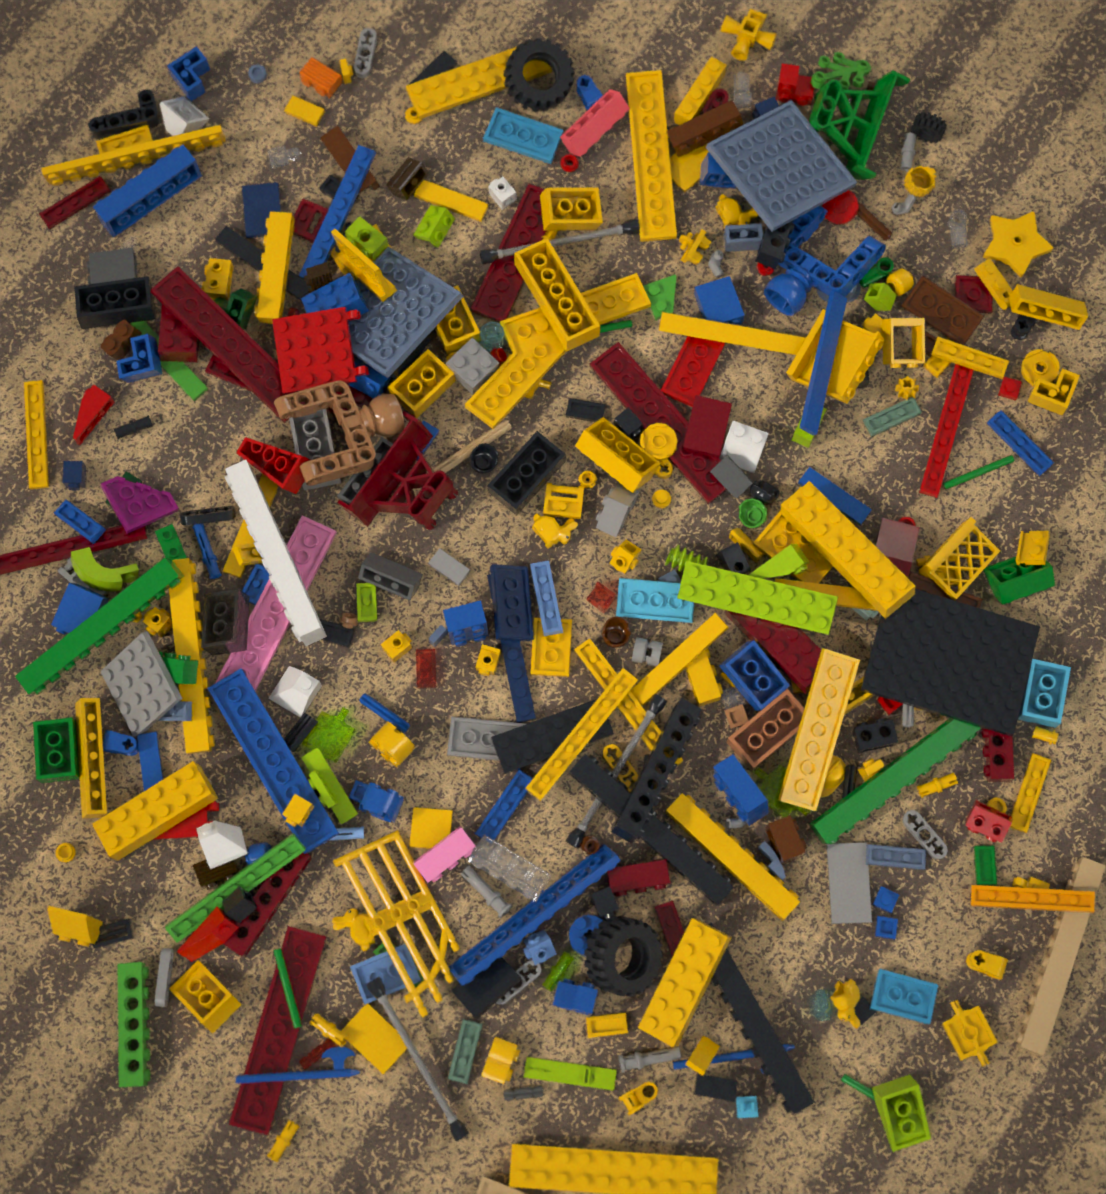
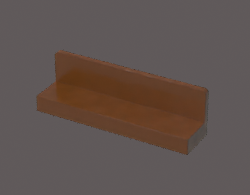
(343, 153)

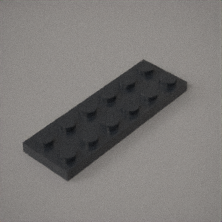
(541, 738)

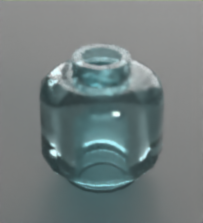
(821, 1005)

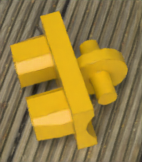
(699, 240)

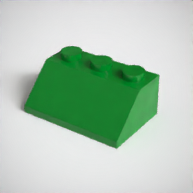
(1018, 581)

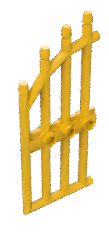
(400, 912)

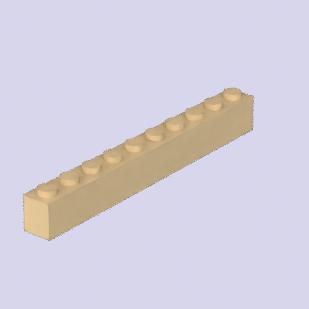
(1058, 963)

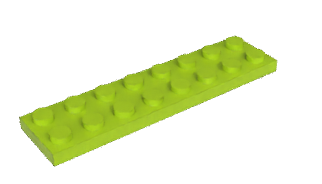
(757, 597)

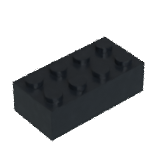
(114, 301)
(526, 473)

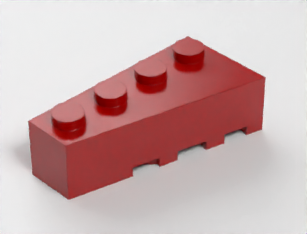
(275, 463)

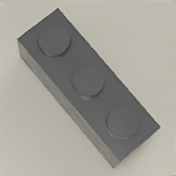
(390, 576)

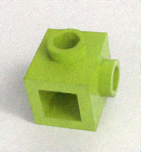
(880, 296)

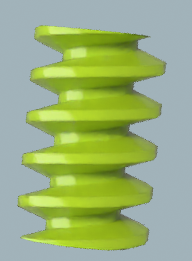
(680, 557)

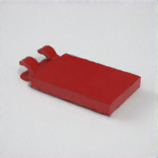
(188, 827)

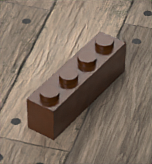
(704, 128)

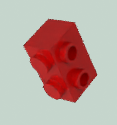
(988, 822)

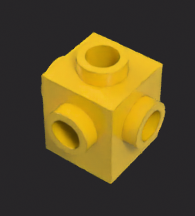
(625, 556)
(162, 626)

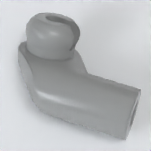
(904, 207)
(714, 263)
(734, 823)

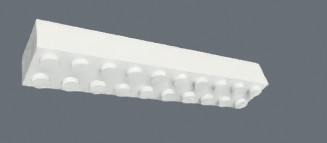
(275, 553)

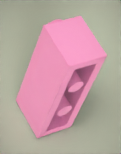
(444, 855)

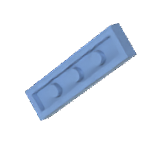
(546, 598)

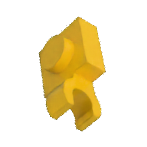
(1031, 883)

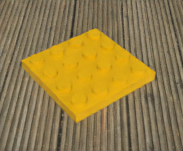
(781, 534)

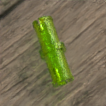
(557, 971)

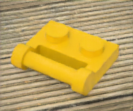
(563, 506)

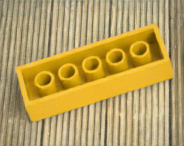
(557, 294)
(154, 811)
(684, 982)

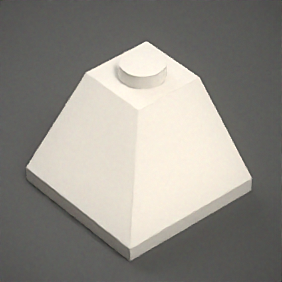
(181, 116)
(295, 691)
(221, 842)

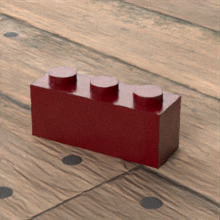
(639, 878)

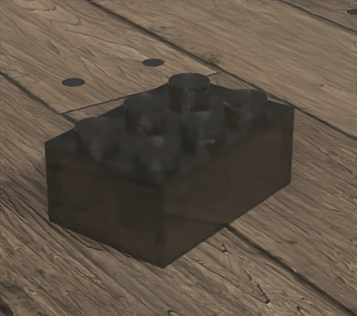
(225, 622)

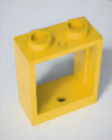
(918, 341)

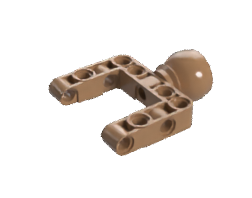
(380, 417)

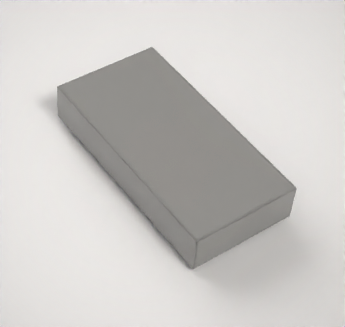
(449, 567)

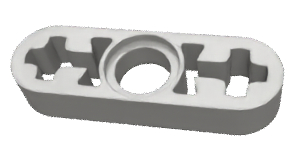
(363, 46)
(919, 819)
(531, 976)
(164, 977)

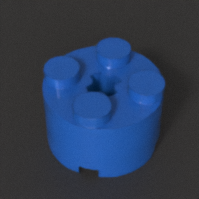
(381, 803)
(579, 928)

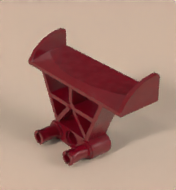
(390, 473)

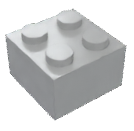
(472, 365)

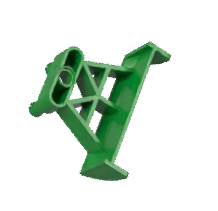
(832, 95)

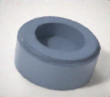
(257, 73)

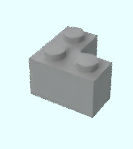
(616, 509)

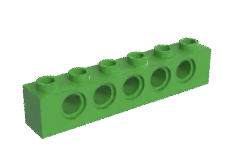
(126, 1035)

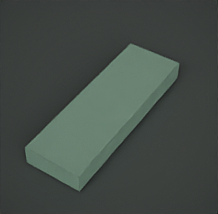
(892, 416)
(465, 1051)

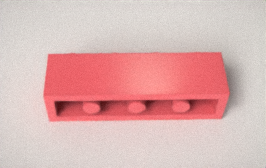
(595, 123)

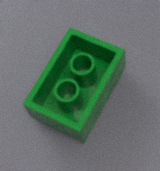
(56, 750)

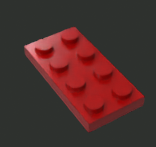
(692, 369)

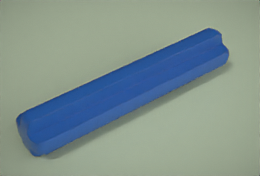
(384, 713)

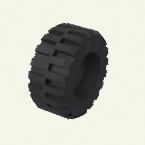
(555, 58)
(644, 959)

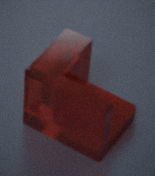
(601, 597)

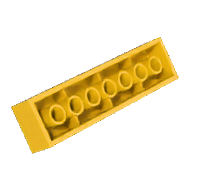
(848, 550)

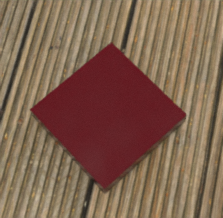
(973, 293)

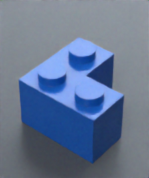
(187, 71)
(713, 175)
(144, 362)
(575, 998)

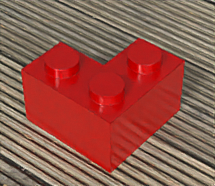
(794, 86)

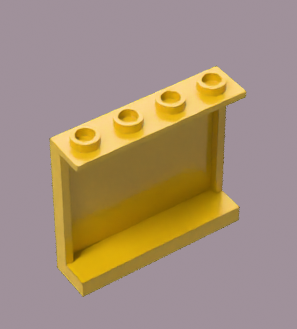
(852, 358)

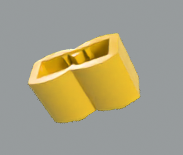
(500, 1060)

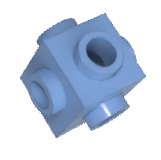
(538, 947)

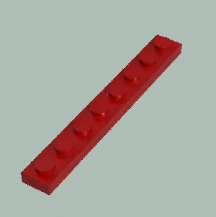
(946, 431)

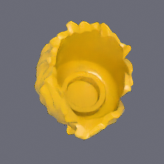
(920, 181)

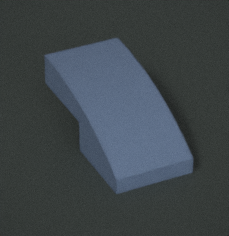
(776, 866)

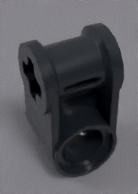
(1025, 323)

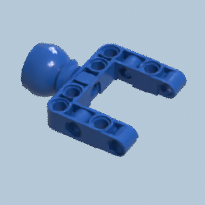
(789, 290)

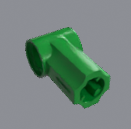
(876, 273)

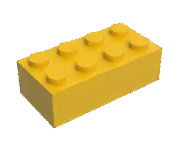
(617, 454)

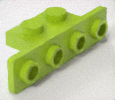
(328, 786)

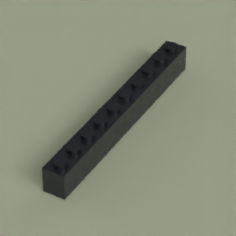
(656, 834)
(761, 1036)

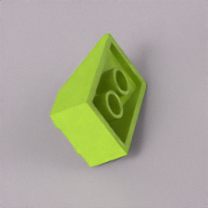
(786, 562)
(902, 1112)

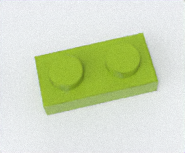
(366, 602)

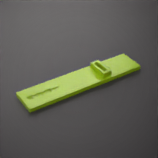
(570, 1073)

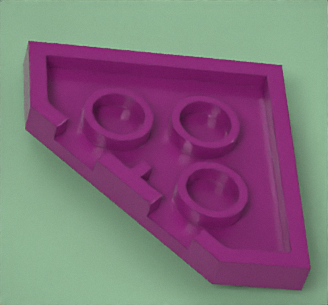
(137, 503)

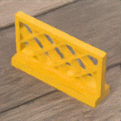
(363, 268)
(946, 550)

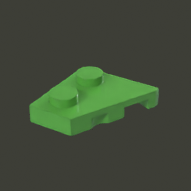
(661, 295)

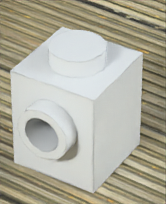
(502, 192)

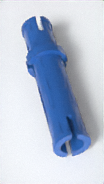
(209, 558)

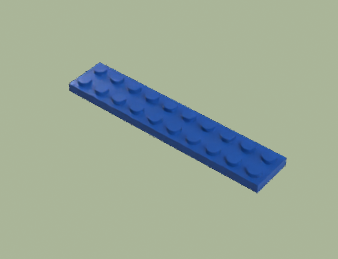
(270, 756)
(533, 914)

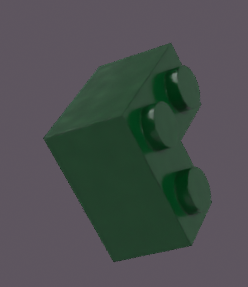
(239, 306)

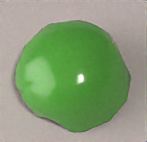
(752, 513)

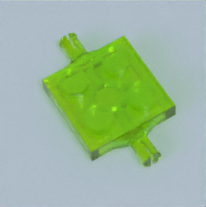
(330, 735)
(771, 789)

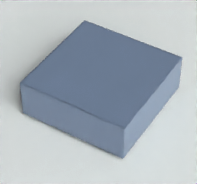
(438, 635)

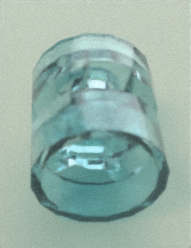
(492, 336)

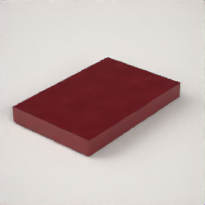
(707, 426)

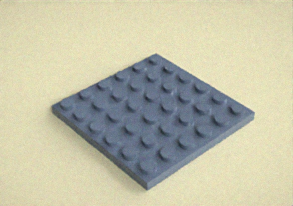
(781, 165)
(404, 319)

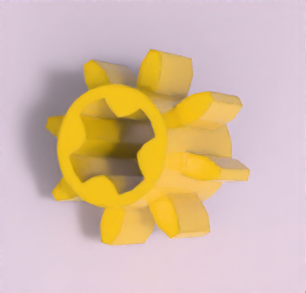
(907, 388)

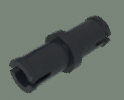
(133, 427)

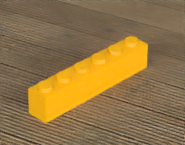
(275, 266)
(90, 758)

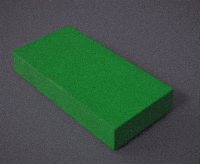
(985, 865)

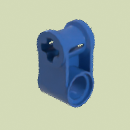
(587, 91)
(116, 743)

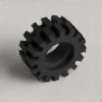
(929, 127)

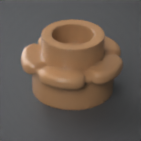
(349, 620)

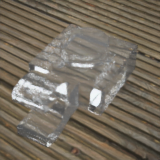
(280, 156)

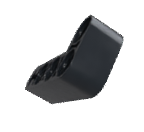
(125, 117)

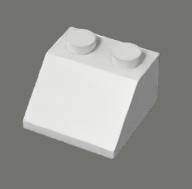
(744, 446)

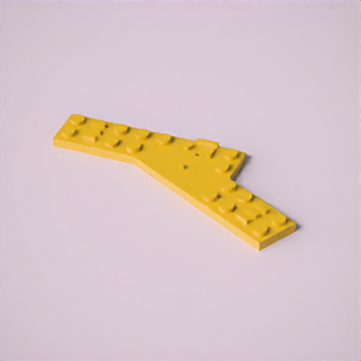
(538, 348)

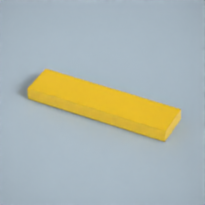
(451, 200)
(970, 358)
(1029, 792)

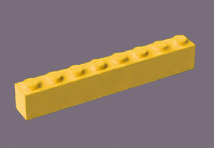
(732, 856)

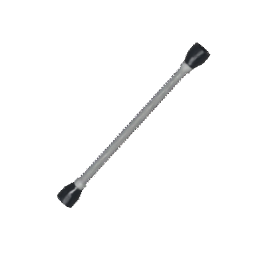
(629, 227)
(655, 706)
(457, 1128)

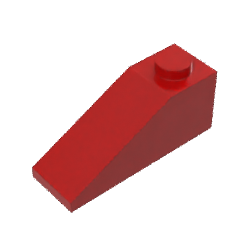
(92, 409)
(209, 935)

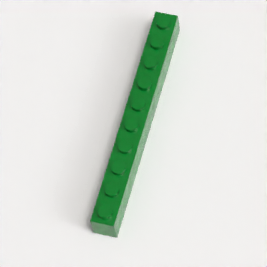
(99, 626)
(891, 779)

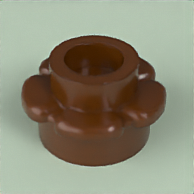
(594, 845)

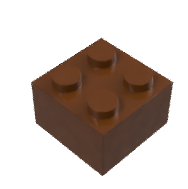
(785, 839)

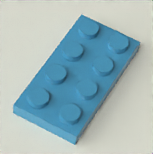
(523, 135)

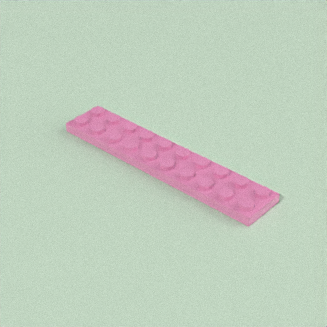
(268, 621)

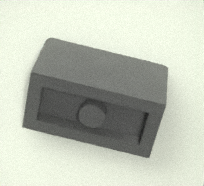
(731, 476)

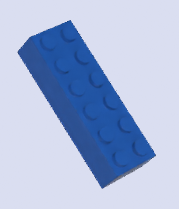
(147, 190)

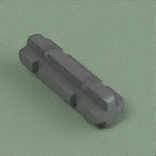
(523, 1093)

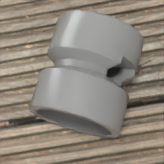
(640, 649)

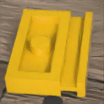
(1033, 547)

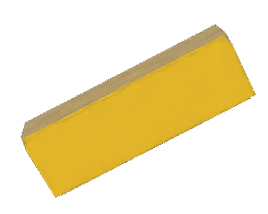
(746, 544)

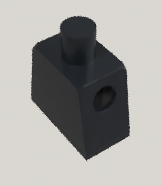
(733, 556)

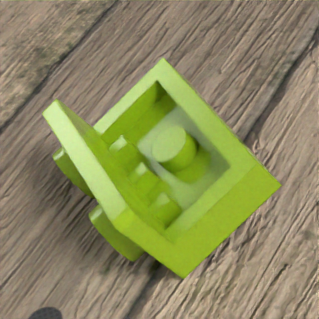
(434, 225)

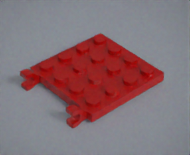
(316, 349)

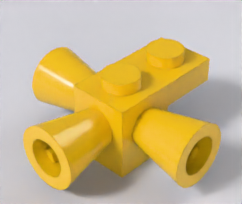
(748, 33)

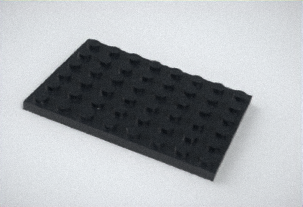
(952, 661)

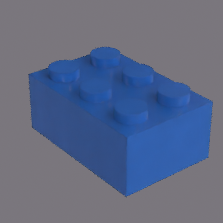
(337, 294)
(466, 623)
(754, 675)
(740, 790)

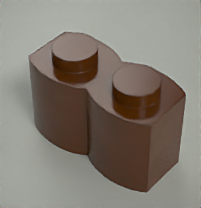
(119, 342)

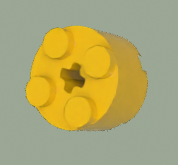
(392, 744)

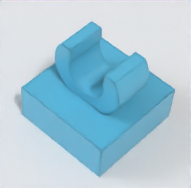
(746, 1107)

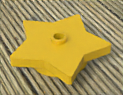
(1016, 242)

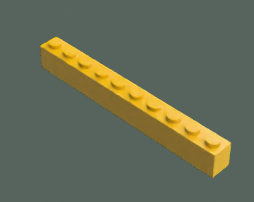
(188, 642)

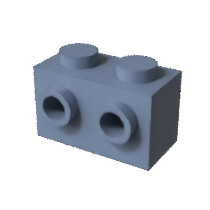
(742, 237)

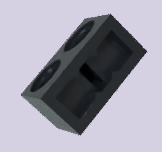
(876, 740)

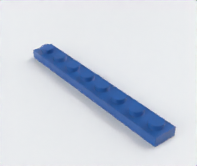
(339, 208)

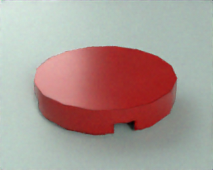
(842, 208)

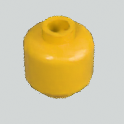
(900, 281)

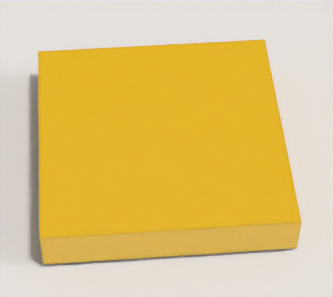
(429, 827)

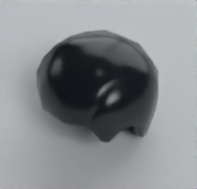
(484, 458)
(764, 492)

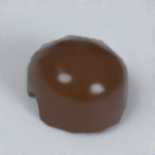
(616, 632)

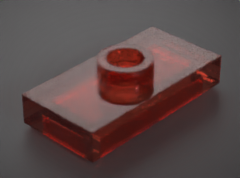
(426, 668)

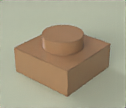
(736, 716)

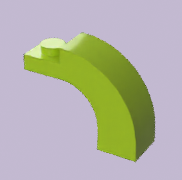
(98, 576)

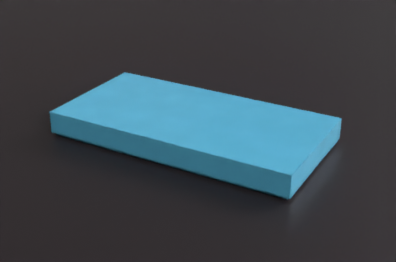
(652, 601)

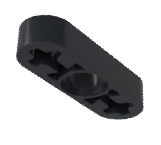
(207, 515)

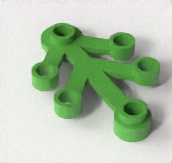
(860, 68)

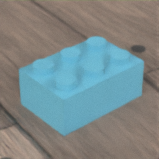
(1045, 693)

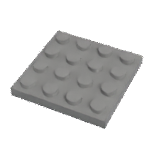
(141, 684)

